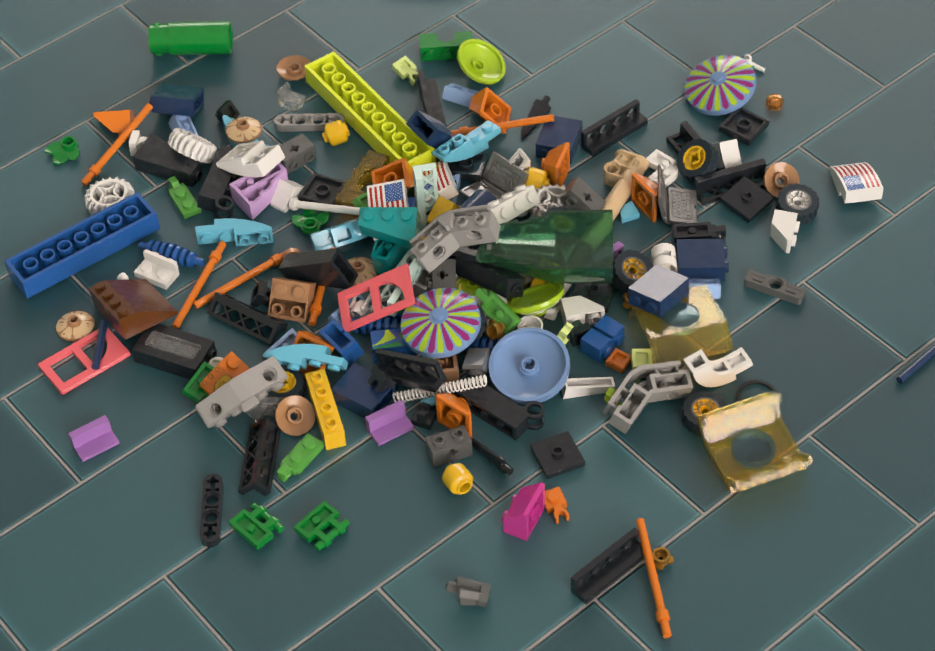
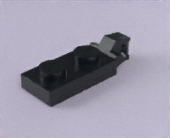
(699, 230)

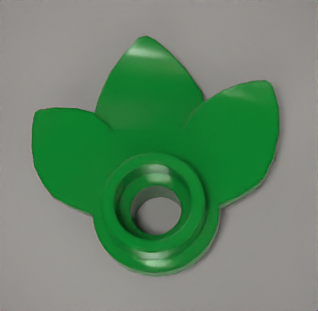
(63, 150)
(310, 221)

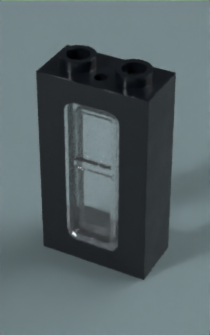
(173, 350)

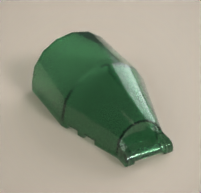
(557, 247)

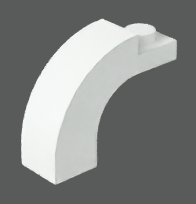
(717, 372)

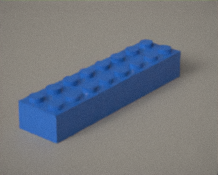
(82, 245)

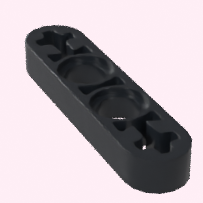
(211, 510)

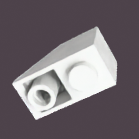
(783, 229)
(581, 309)

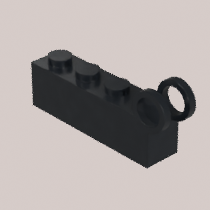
(216, 187)
(500, 410)

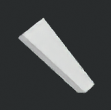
(586, 386)

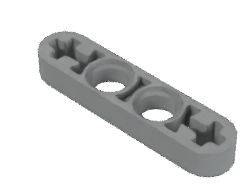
(308, 119)

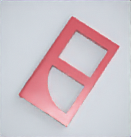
(398, 276)
(114, 354)

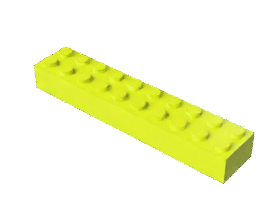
(366, 111)

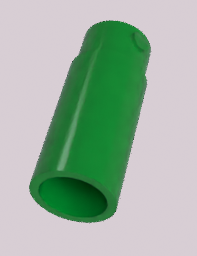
(191, 38)

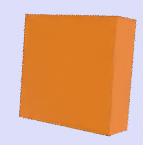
(618, 360)

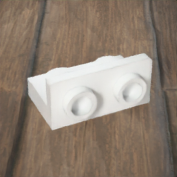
(157, 269)

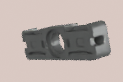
(786, 291)

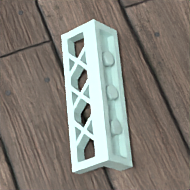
(421, 193)
(397, 295)

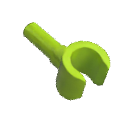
(608, 395)

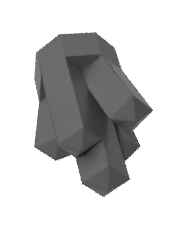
(470, 591)

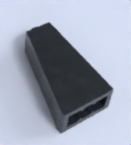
(161, 160)
(322, 267)
(494, 278)

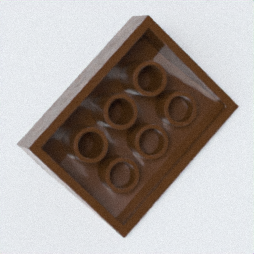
(130, 305)

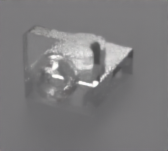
(290, 99)

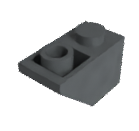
(477, 361)

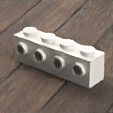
(513, 203)

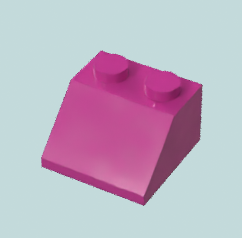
(524, 511)

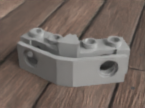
(452, 231)
(662, 383)
(242, 393)

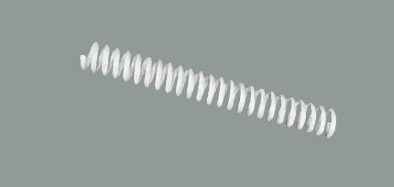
(421, 392)

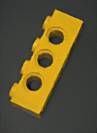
(325, 409)

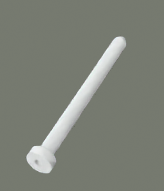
(294, 204)

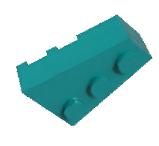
(390, 224)
(387, 255)

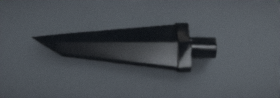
(539, 108)
(498, 461)

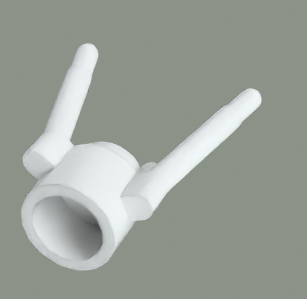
(360, 308)

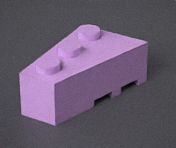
(256, 193)

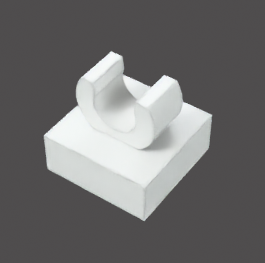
(135, 142)

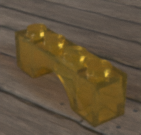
(360, 177)

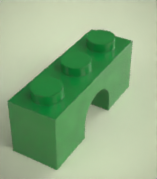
(434, 49)

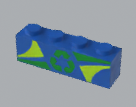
(389, 340)

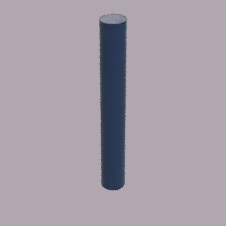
(99, 344)
(916, 365)

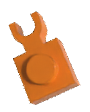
(555, 503)

